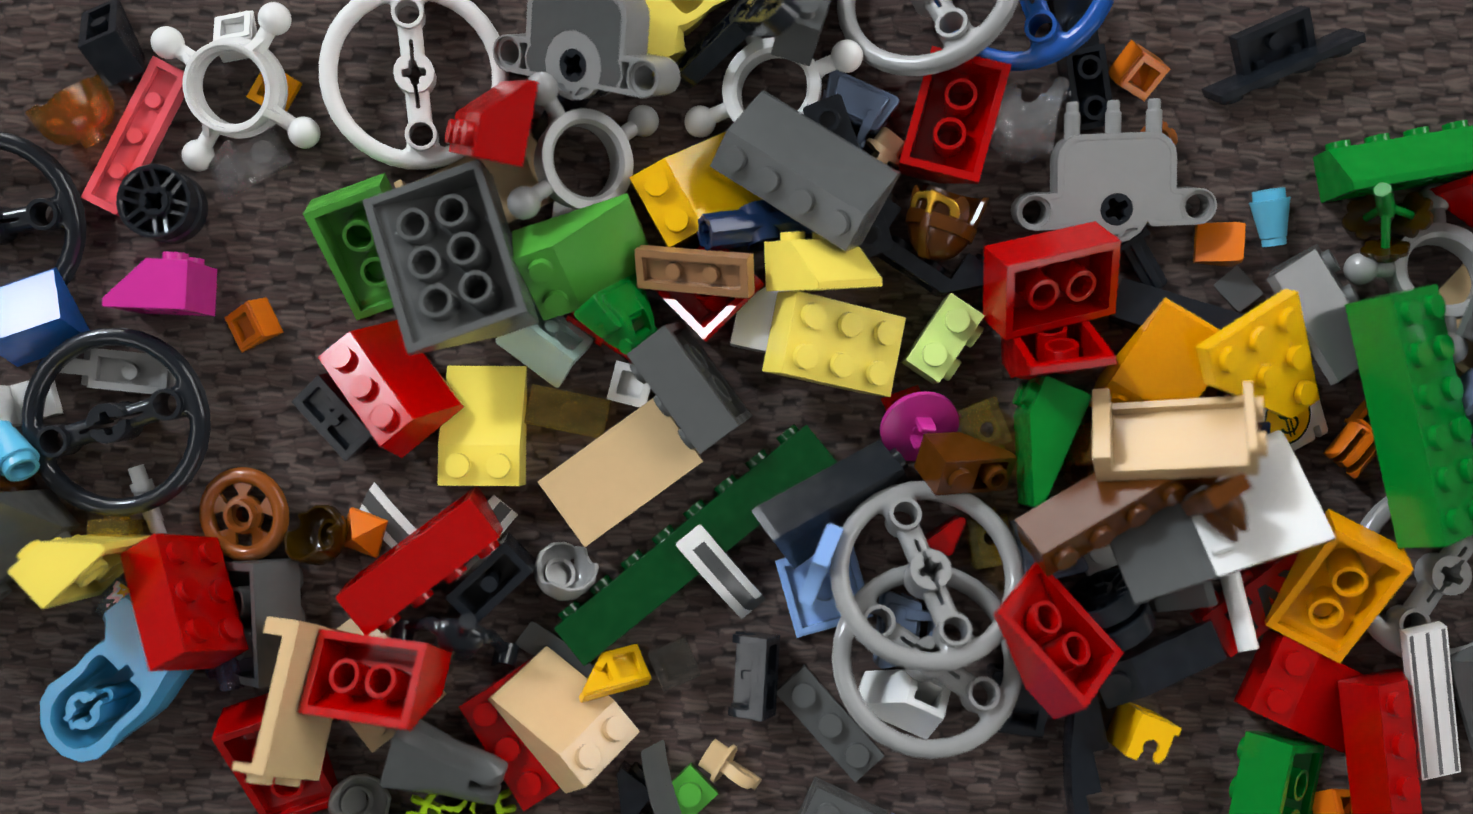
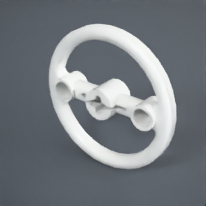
(413, 156)

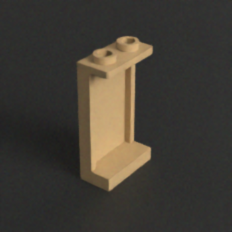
(1177, 437)
(619, 472)
(289, 742)

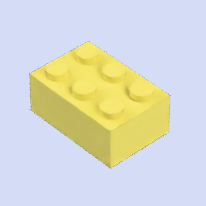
(833, 343)

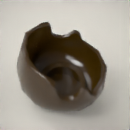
(318, 550)

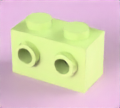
(943, 338)

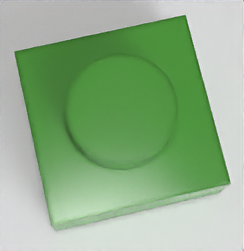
(693, 790)

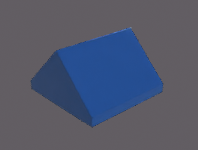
(37, 317)

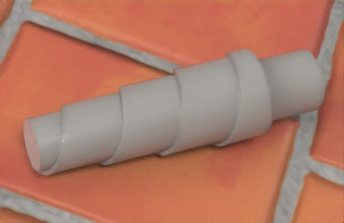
(141, 485)

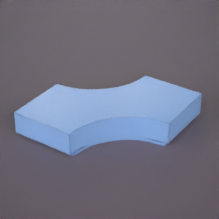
(820, 564)

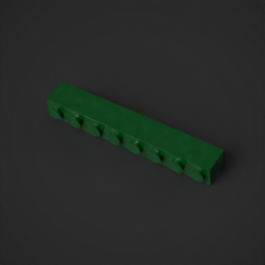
(664, 569)

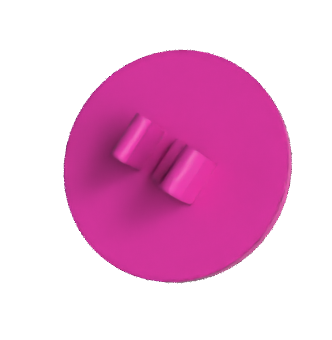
(913, 417)

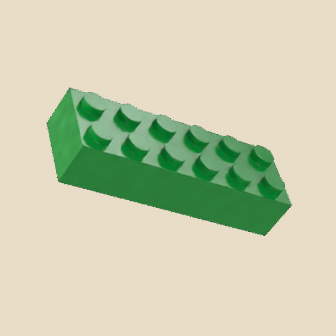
(1416, 414)

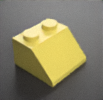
(815, 265)

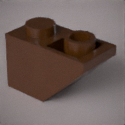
(962, 464)

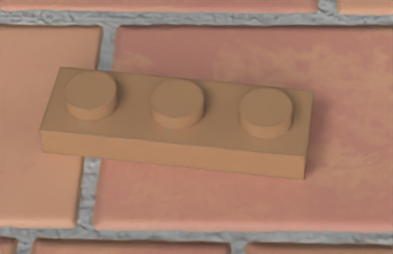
(695, 271)

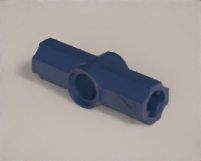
(747, 227)

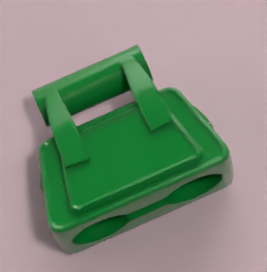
(619, 314)

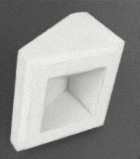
(232, 25)

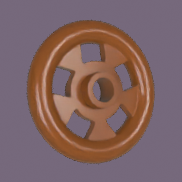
(274, 504)

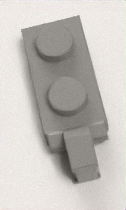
(120, 371)

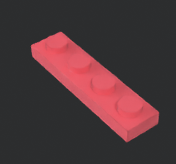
(137, 132)

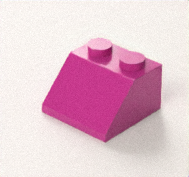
(167, 287)

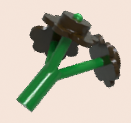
(1373, 217)

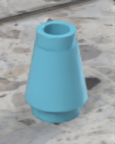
(1271, 215)
(17, 456)

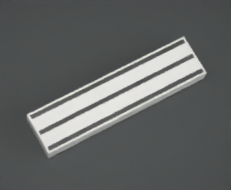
(1432, 699)

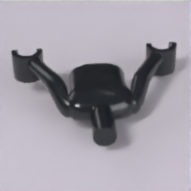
(459, 637)

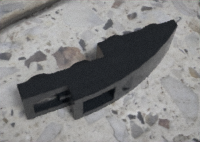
(1084, 67)

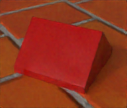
(706, 312)

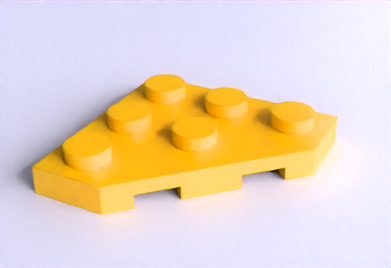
(1270, 351)

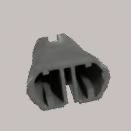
(441, 765)

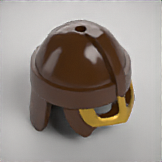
(942, 222)

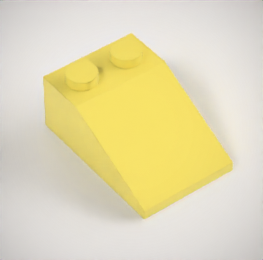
(488, 436)

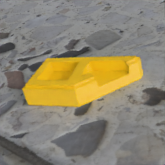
(616, 672)

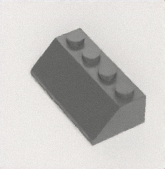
(805, 170)

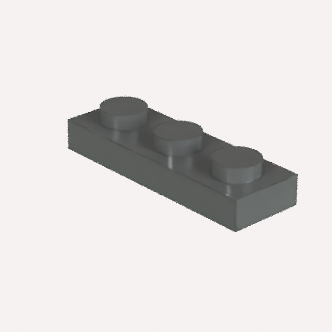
(829, 723)

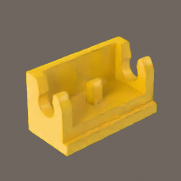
(1135, 725)

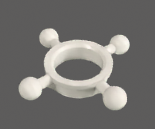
(273, 20)
(701, 120)

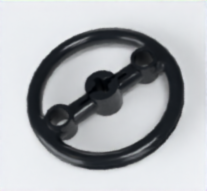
(66, 206)
(190, 401)

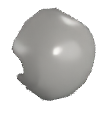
(559, 576)
(351, 793)

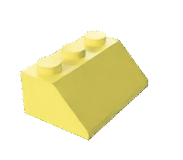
(70, 567)

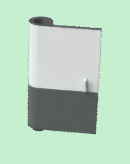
(1185, 551)

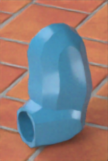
(107, 692)

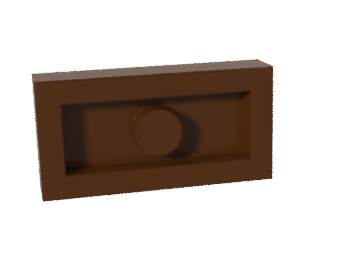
(1222, 505)

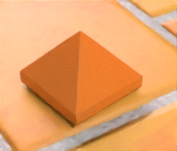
(365, 532)

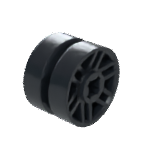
(162, 204)
(1111, 606)

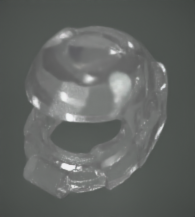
(1028, 127)

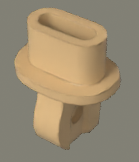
(886, 146)
(719, 761)

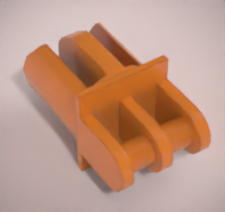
(1354, 444)

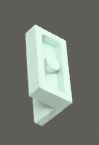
(547, 347)

